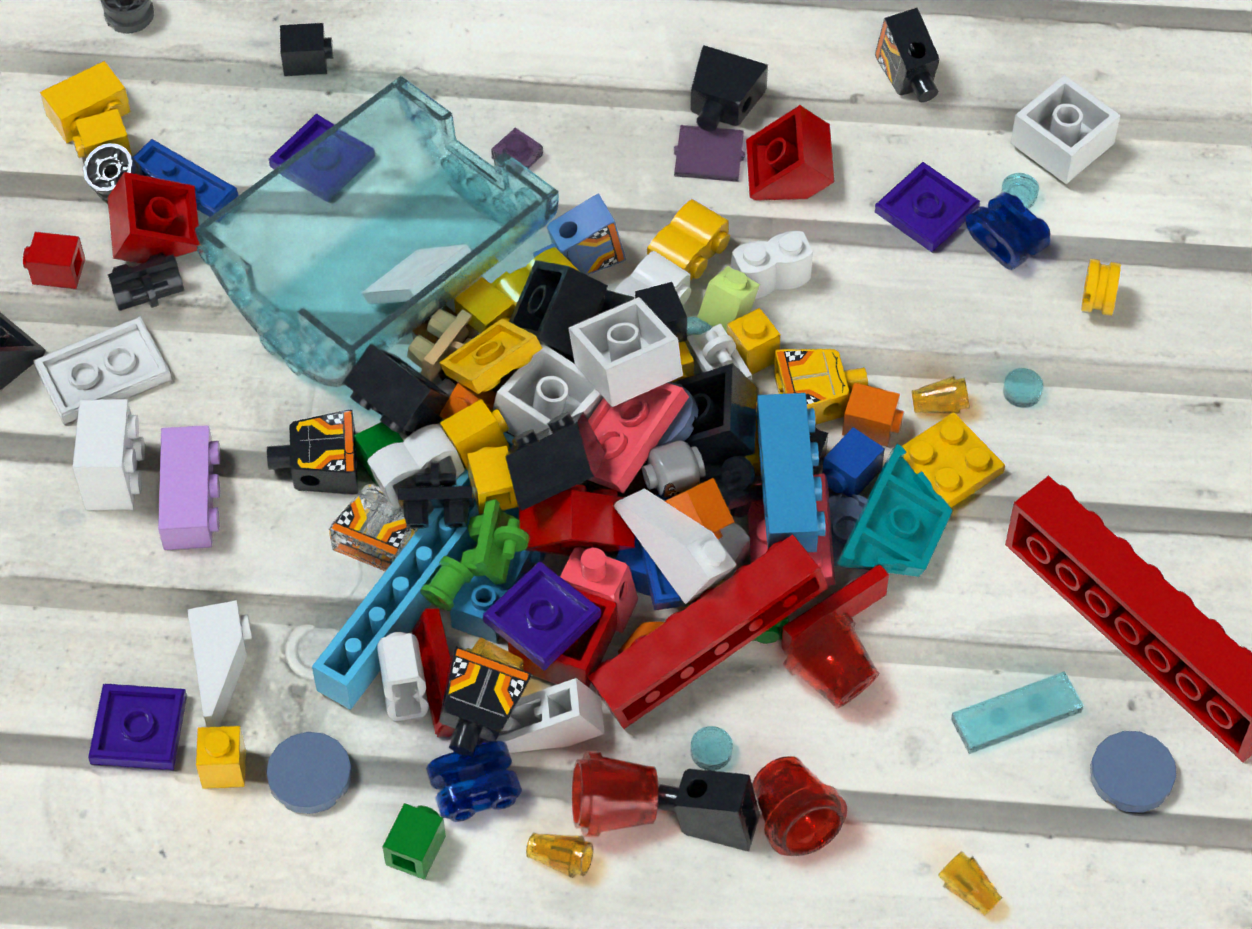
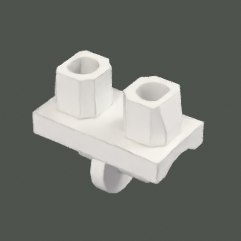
(716, 350)

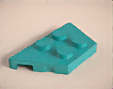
(897, 522)

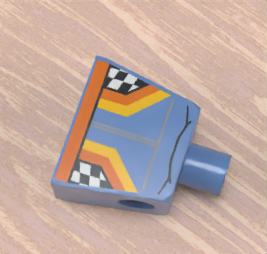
(587, 236)

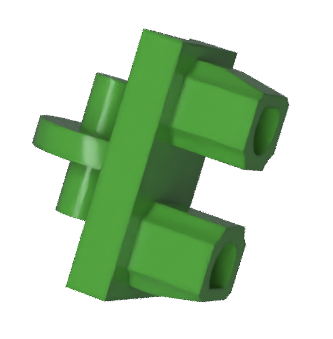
(497, 540)

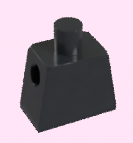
(725, 88)
(713, 807)

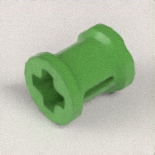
(446, 583)

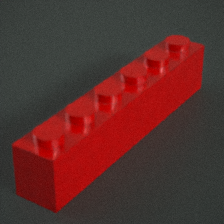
(708, 631)

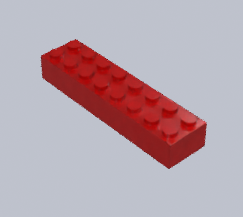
(1137, 610)

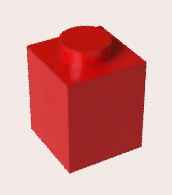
(54, 260)

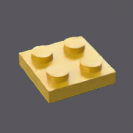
(491, 356)
(953, 459)

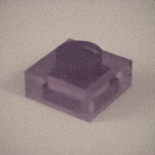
(520, 147)

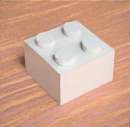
(1065, 129)
(626, 351)
(544, 391)
(108, 454)

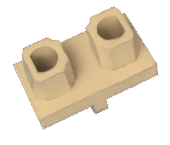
(451, 333)

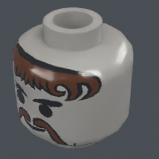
(673, 468)

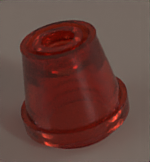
(832, 659)
(612, 794)
(797, 807)

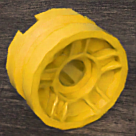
(1101, 287)

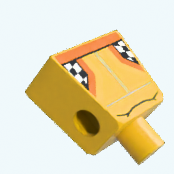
(819, 376)

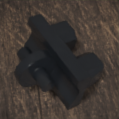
(145, 281)
(737, 485)
(454, 500)

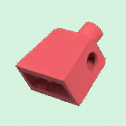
(604, 577)

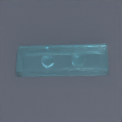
(1016, 712)

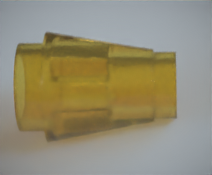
(942, 397)
(563, 853)
(970, 883)

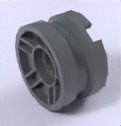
(128, 15)
(105, 161)

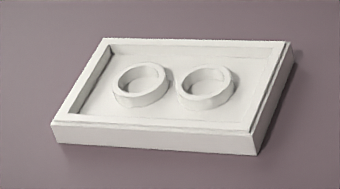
(414, 274)
(102, 368)

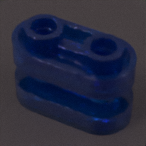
(1008, 230)
(474, 781)

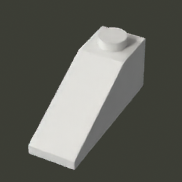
(677, 544)
(219, 655)
(553, 718)

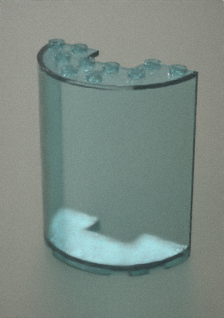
(352, 210)

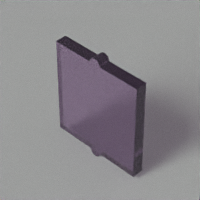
(709, 154)

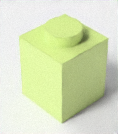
(727, 297)

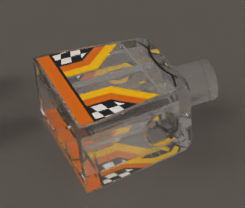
(371, 529)

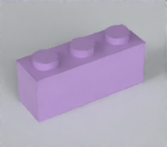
(188, 487)

